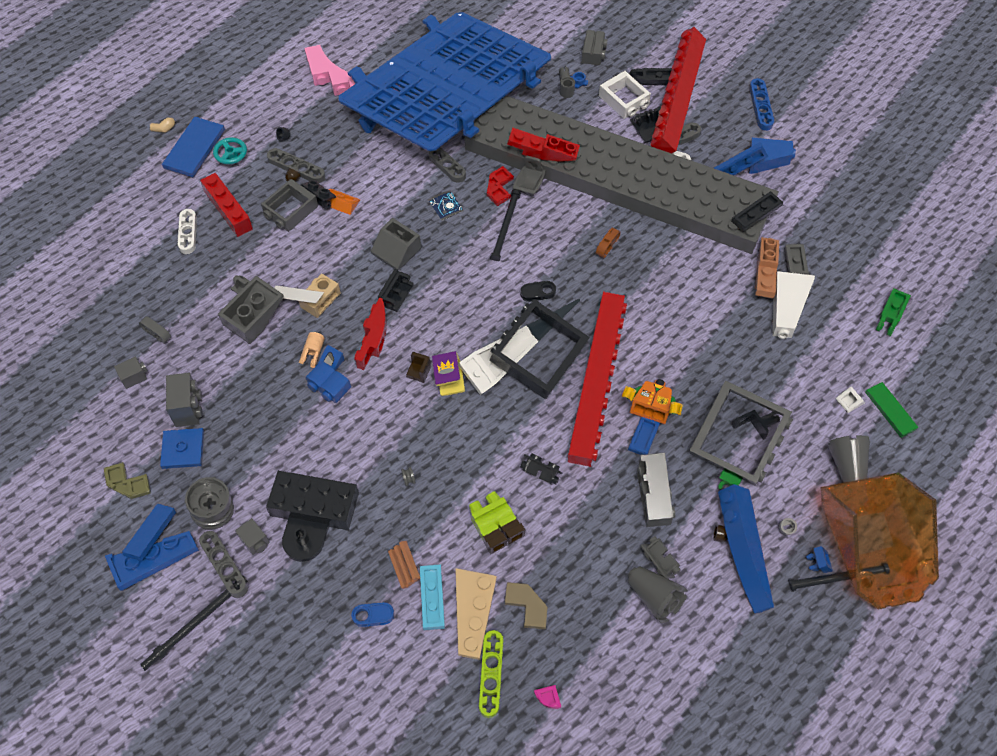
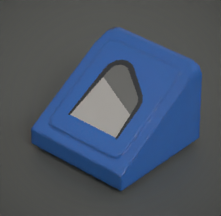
(332, 357)

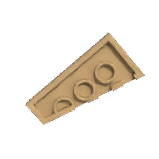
(474, 602)

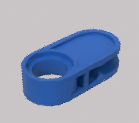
(378, 614)

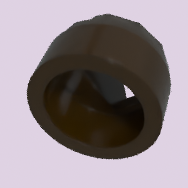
(292, 174)
(720, 533)

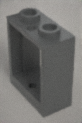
(289, 189)

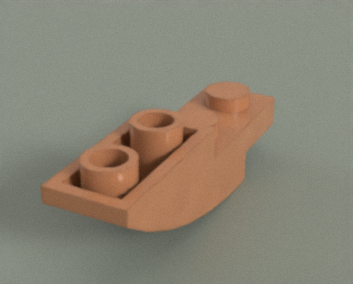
(767, 267)

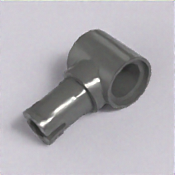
(567, 84)

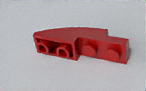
(546, 148)
(375, 335)

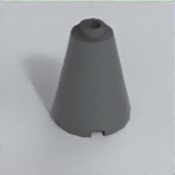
(851, 457)
(657, 592)

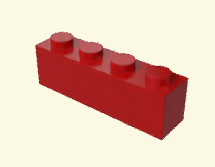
(226, 204)

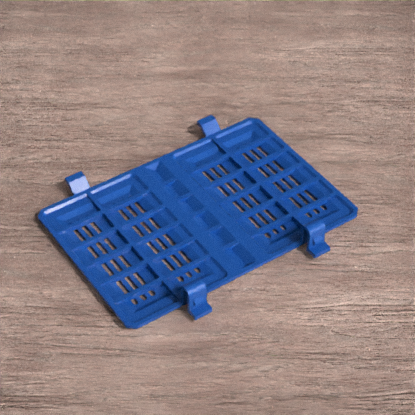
(444, 80)

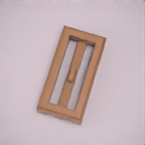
(401, 566)

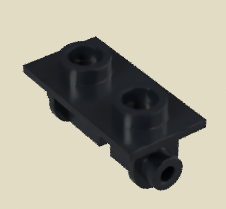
(322, 194)
(534, 464)

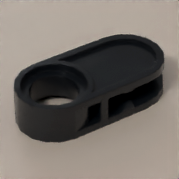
(535, 291)

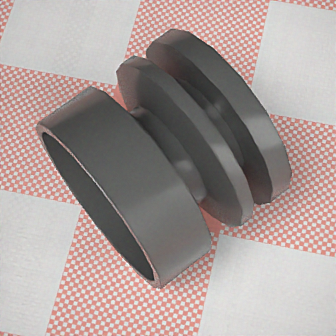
(205, 493)

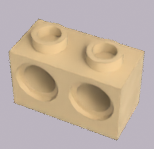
(331, 292)

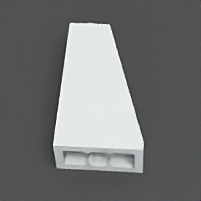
(789, 301)

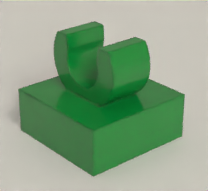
(729, 478)

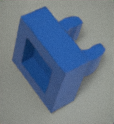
(822, 560)

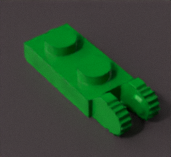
(893, 310)

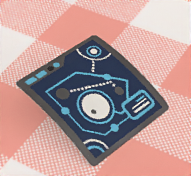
(445, 205)

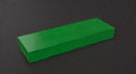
(891, 409)

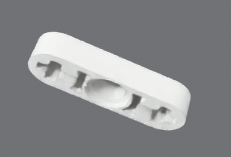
(183, 225)

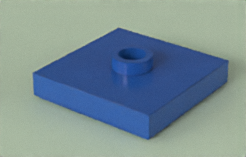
(182, 448)

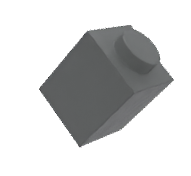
(131, 372)
(252, 537)

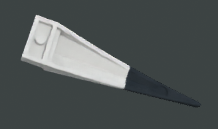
(484, 373)

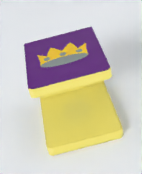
(448, 373)

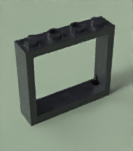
(522, 374)

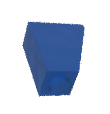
(778, 151)

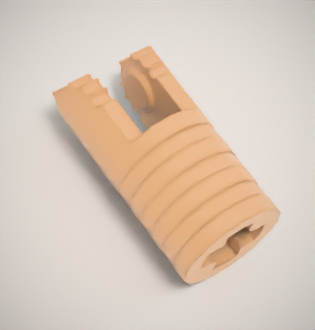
(312, 347)

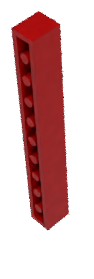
(678, 91)
(596, 382)

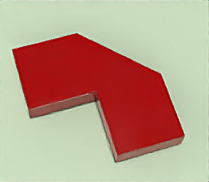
(495, 191)

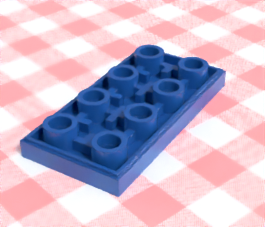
(193, 146)

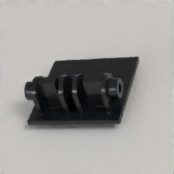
(645, 123)

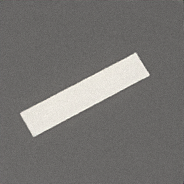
(299, 294)

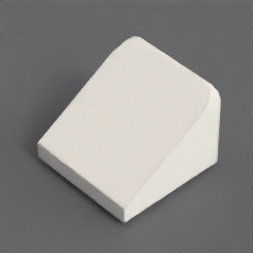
(850, 400)

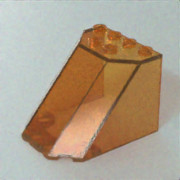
(882, 523)

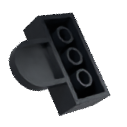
(311, 508)

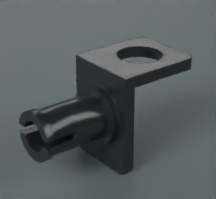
(758, 422)

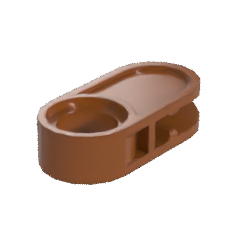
(607, 242)

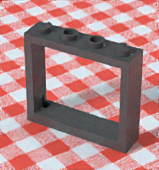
(711, 418)

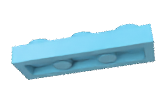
(432, 597)

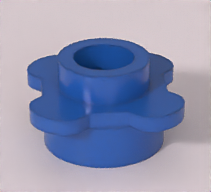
(580, 79)

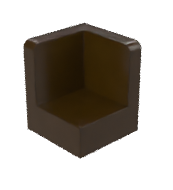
(419, 367)

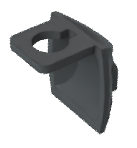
(529, 177)

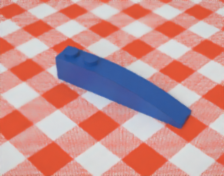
(746, 545)

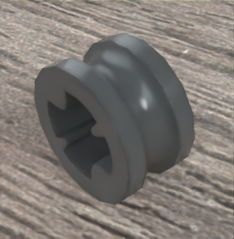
(408, 476)

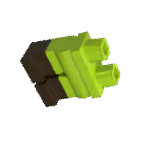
(496, 522)

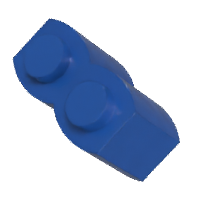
(328, 382)

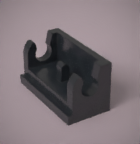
(395, 290)

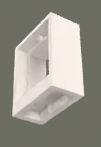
(617, 83)

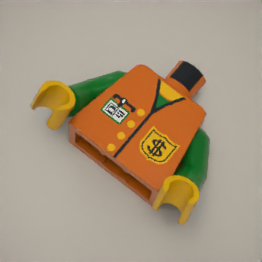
(652, 401)

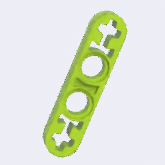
(488, 673)

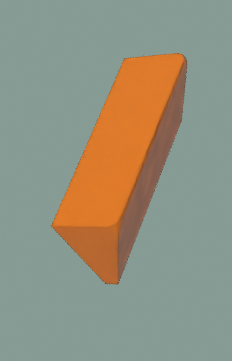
(343, 202)

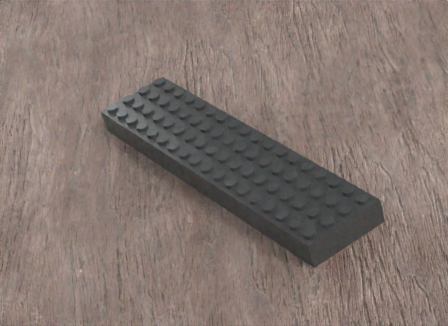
(626, 173)

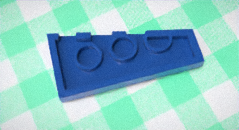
(161, 555)

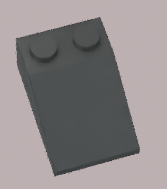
(251, 309)

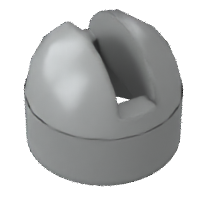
(787, 521)

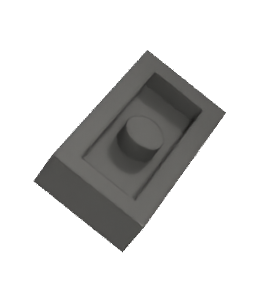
(796, 259)

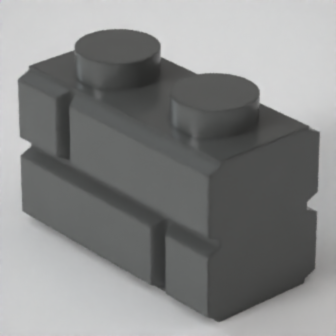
(593, 47)

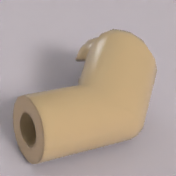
(164, 126)

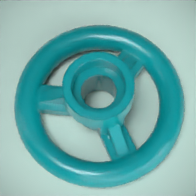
(231, 154)

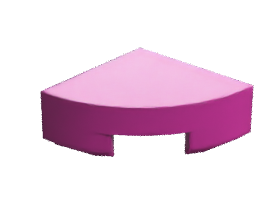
(548, 697)

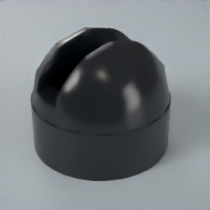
(282, 133)

